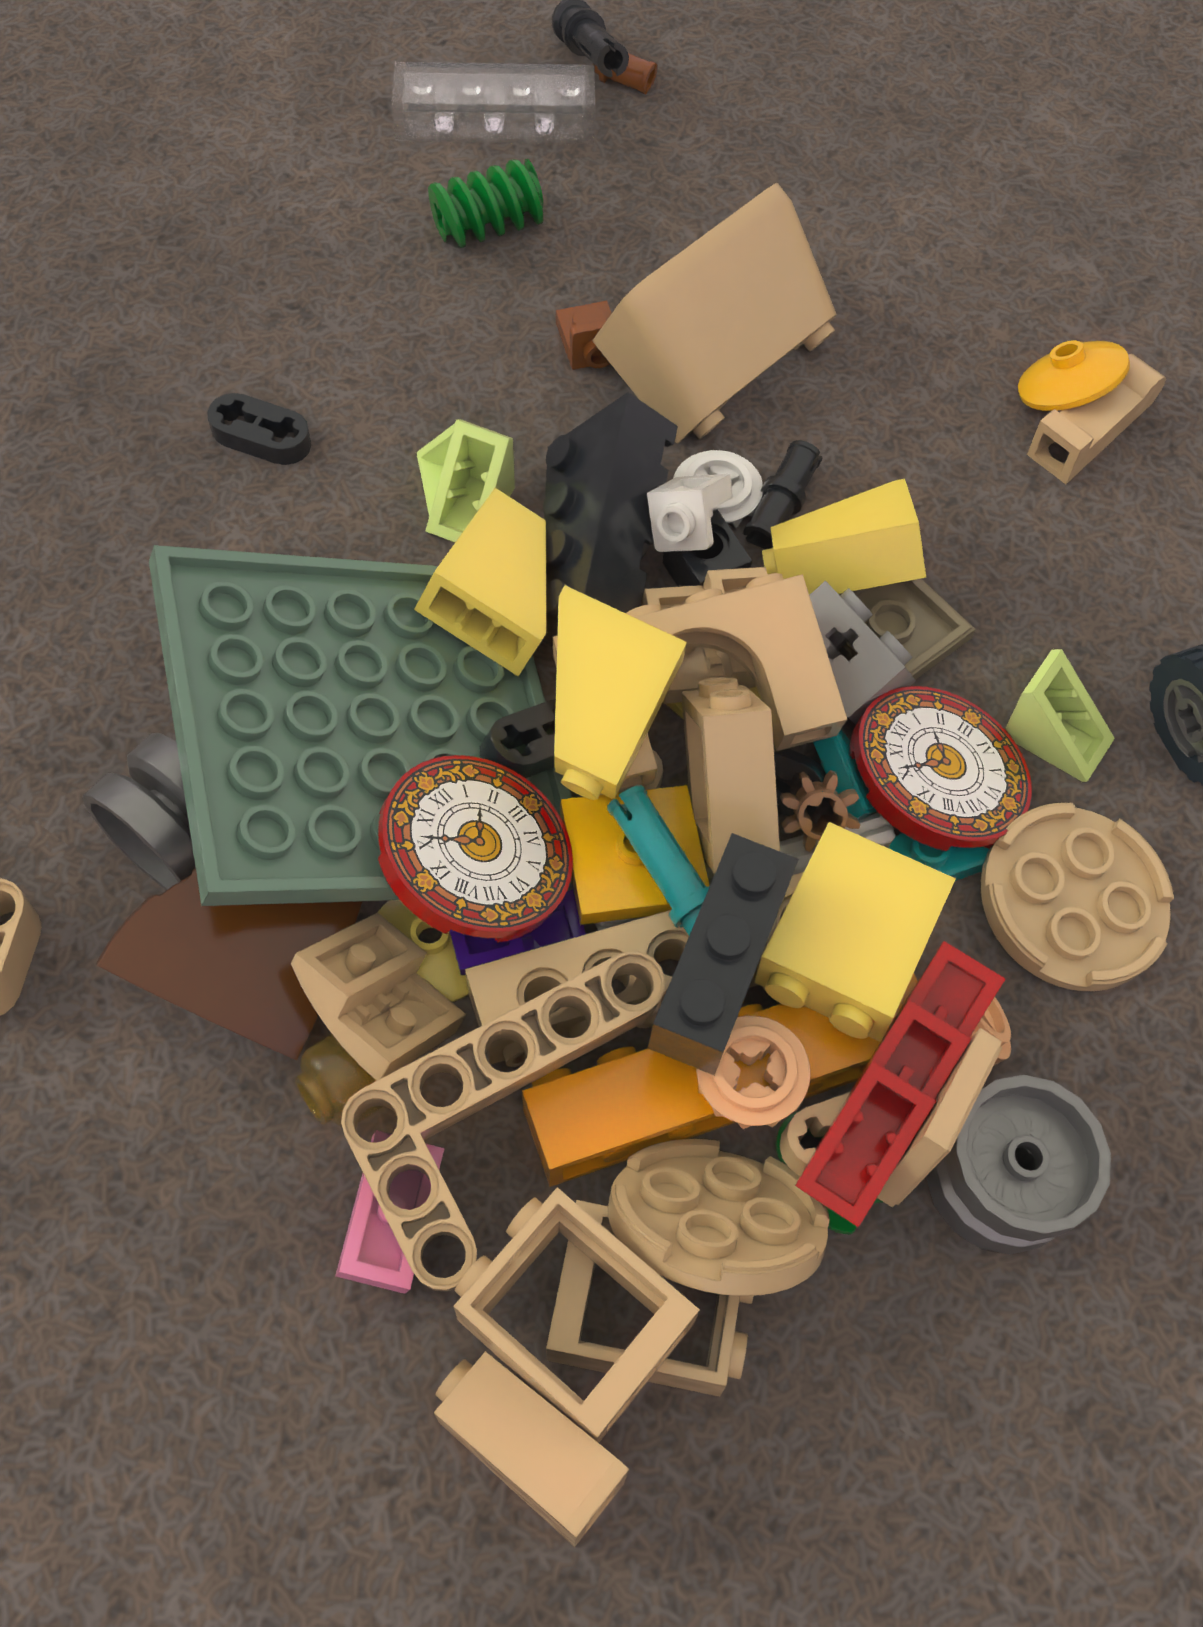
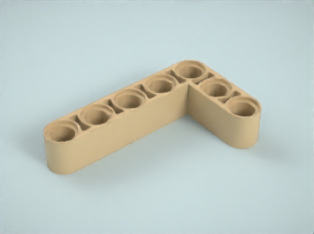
(483, 1086)

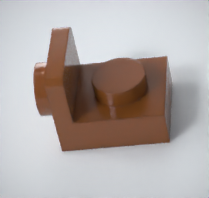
(577, 330)

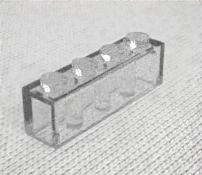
(494, 103)

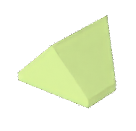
(460, 474)
(1060, 719)

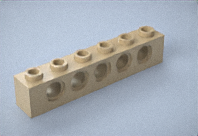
(524, 976)

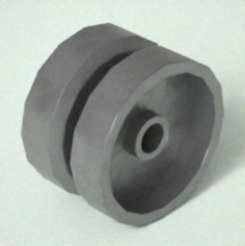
(148, 812)
(1022, 1166)

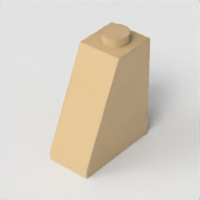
(530, 1445)

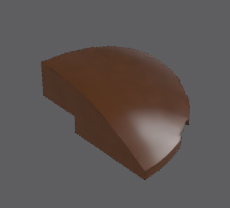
(227, 960)

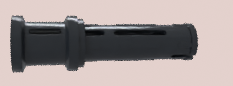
(587, 36)

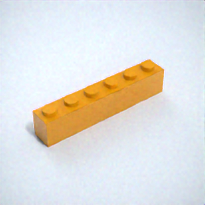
(649, 1098)

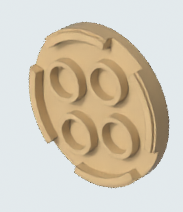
(1077, 897)
(717, 1218)

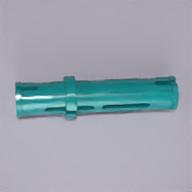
(660, 855)

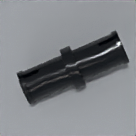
(783, 493)

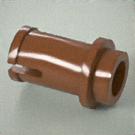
(638, 75)

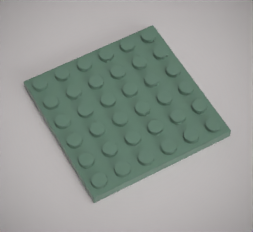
(303, 707)

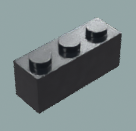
(722, 954)

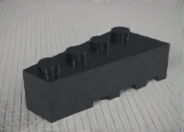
(600, 505)

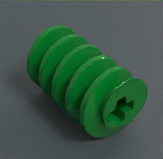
(487, 201)

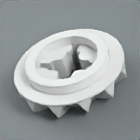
(744, 481)

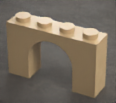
(775, 639)

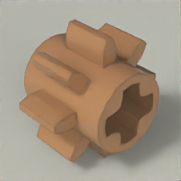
(812, 794)

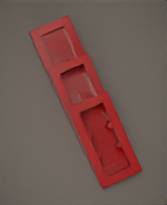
(899, 1084)

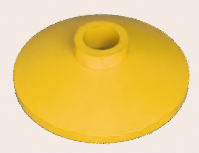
(1073, 375)

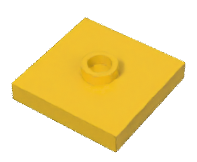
(607, 871)

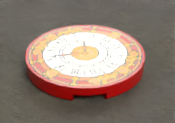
(940, 768)
(474, 848)

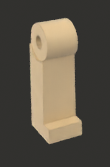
(1093, 426)

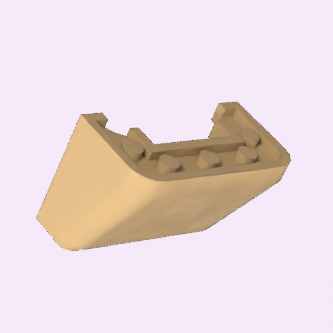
(720, 314)

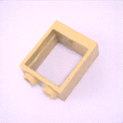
(730, 766)
(531, 1232)
(564, 1346)

